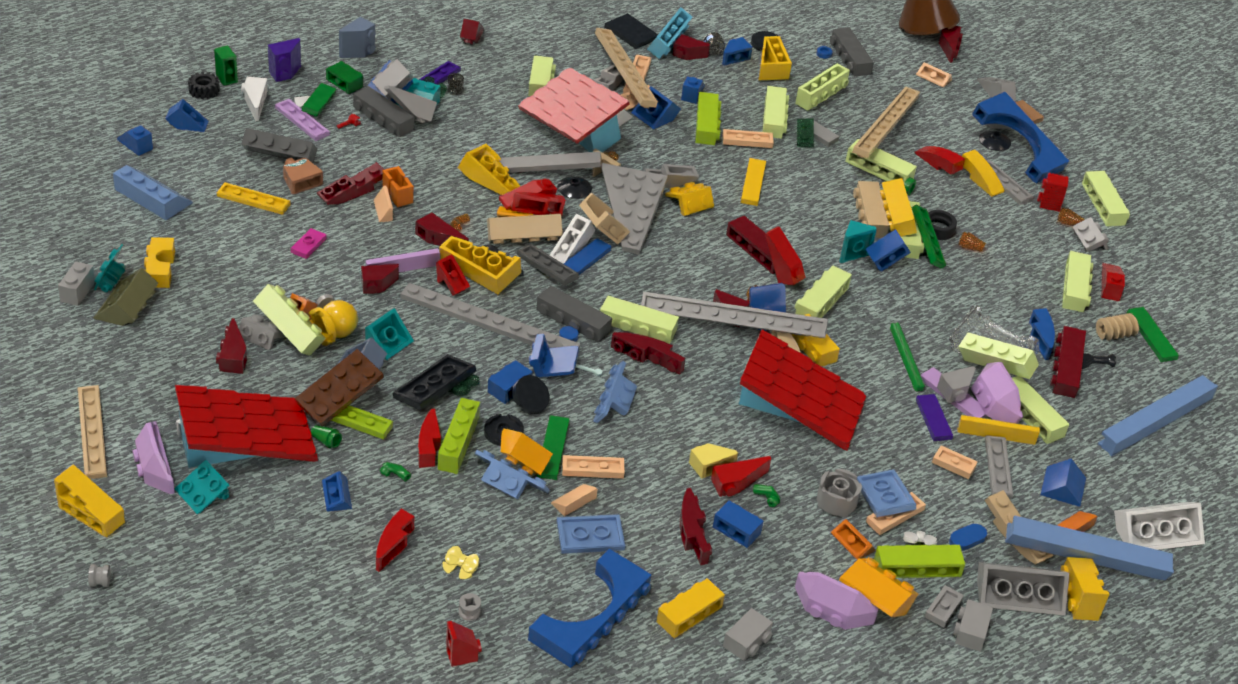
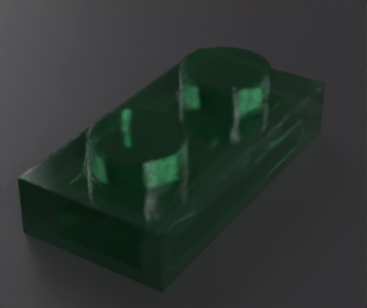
(805, 133)

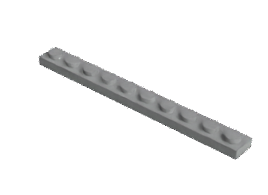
(737, 315)
(480, 317)

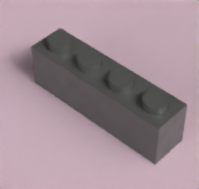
(851, 52)
(383, 111)
(278, 145)
(574, 313)

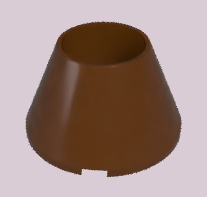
(928, 16)

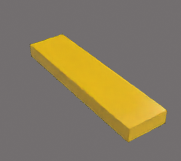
(753, 182)
(253, 198)
(988, 427)

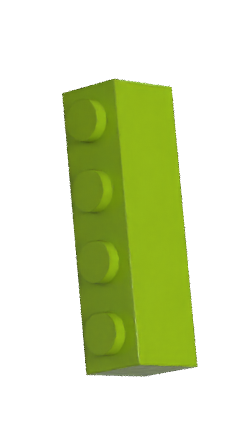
(708, 118)
(458, 436)
(921, 560)

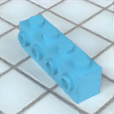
(670, 33)

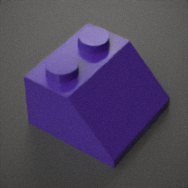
(284, 59)

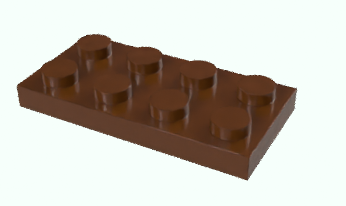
(339, 387)

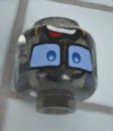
(716, 43)

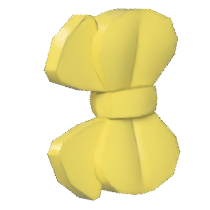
(467, 563)

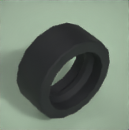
(945, 218)

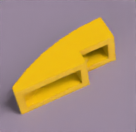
(982, 173)

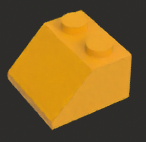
(524, 451)

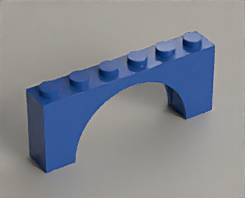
(1004, 111)
(572, 640)

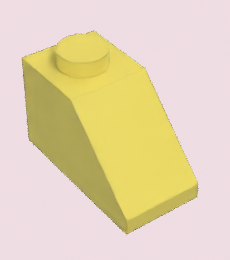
(706, 456)

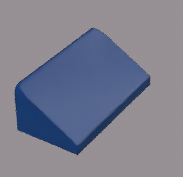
(336, 492)

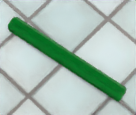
(907, 357)

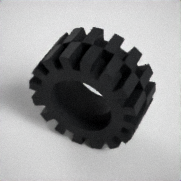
(203, 85)

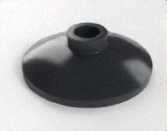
(995, 140)
(574, 187)

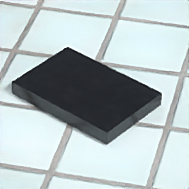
(631, 31)

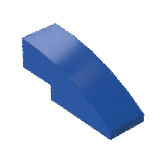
(1043, 330)

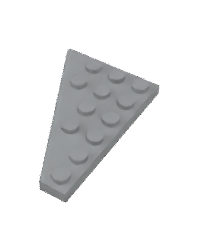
(634, 200)

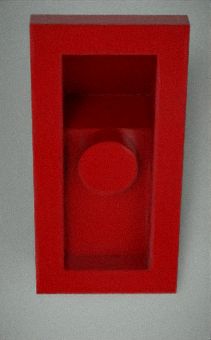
(450, 272)

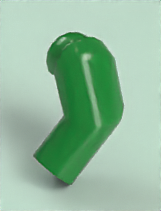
(397, 469)
(772, 496)

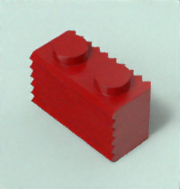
(1053, 192)

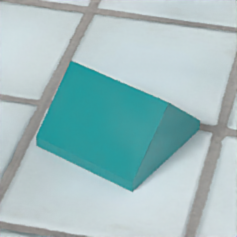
(856, 240)
(389, 333)

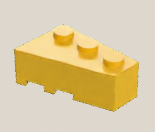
(774, 60)
(87, 502)
(1084, 589)

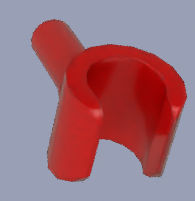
(353, 119)

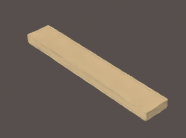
(92, 432)

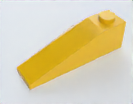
(485, 168)

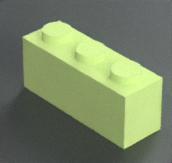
(541, 73)

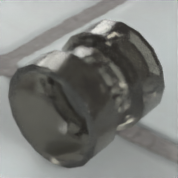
(455, 84)

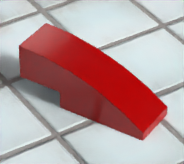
(941, 158)
(538, 203)
(429, 440)
(394, 538)

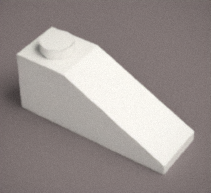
(255, 93)
(573, 239)

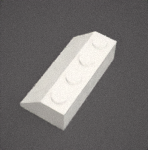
(1161, 525)

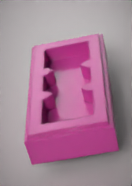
(308, 243)

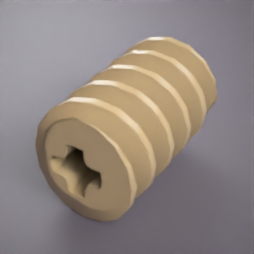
(1117, 326)

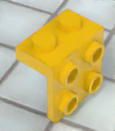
(692, 197)

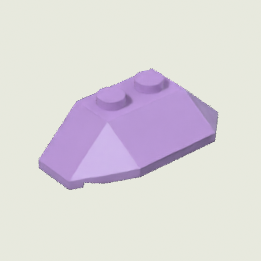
(998, 393)
(152, 459)
(834, 601)

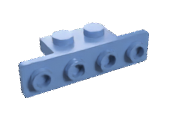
(617, 393)
(506, 479)

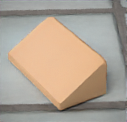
(934, 75)
(384, 205)
(575, 499)

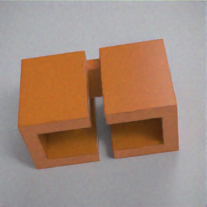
(398, 186)

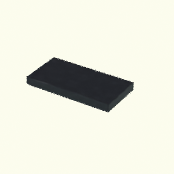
(434, 382)

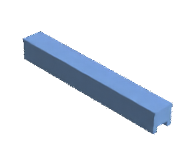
(1157, 415)
(1078, 544)

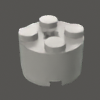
(839, 492)

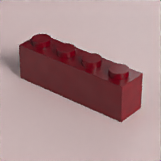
(751, 240)
(1068, 361)

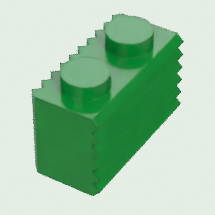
(226, 65)
(344, 77)

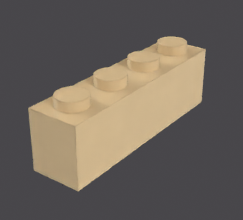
(871, 206)
(524, 227)

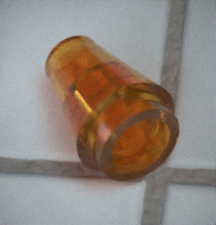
(1069, 217)
(971, 242)

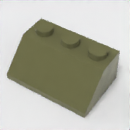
(127, 299)

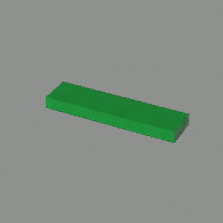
(928, 236)
(1153, 335)
(554, 442)

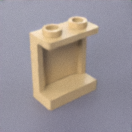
(601, 217)

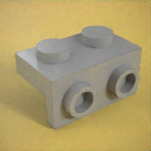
(1090, 234)
(259, 331)

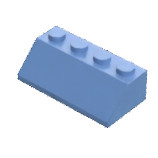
(149, 192)

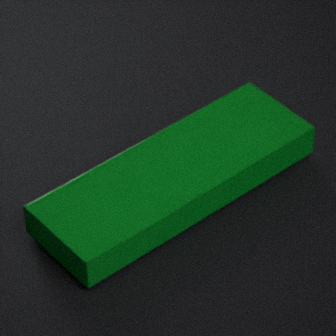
(318, 99)

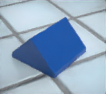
(1064, 482)

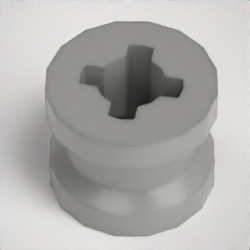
(99, 575)
(473, 610)

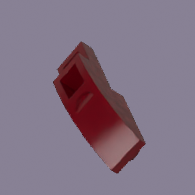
(350, 188)
(644, 347)
(692, 529)

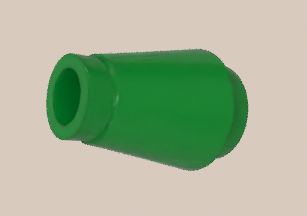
(327, 436)

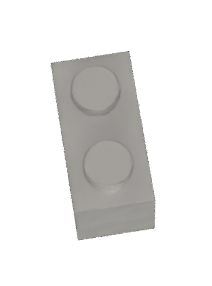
(393, 75)
(76, 283)
(973, 625)
(748, 635)

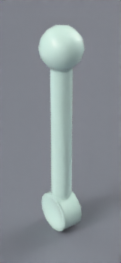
(598, 372)

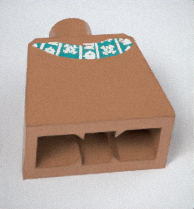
(301, 175)

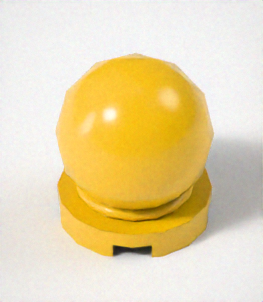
(336, 320)

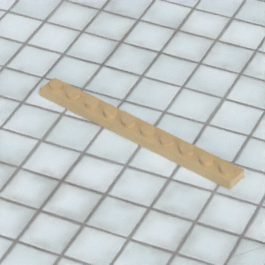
(626, 68)
(885, 122)

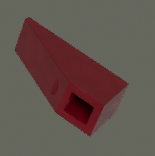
(950, 42)
(435, 230)
(233, 350)

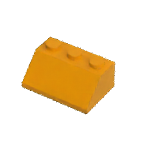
(880, 587)

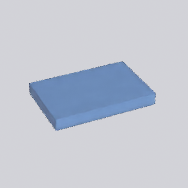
(886, 493)
(590, 533)

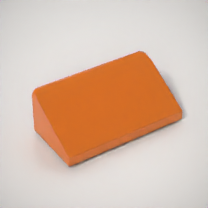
(1079, 521)
(852, 540)

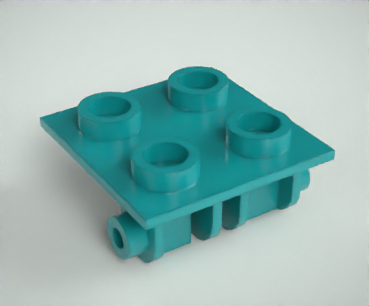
(110, 272)
(202, 487)

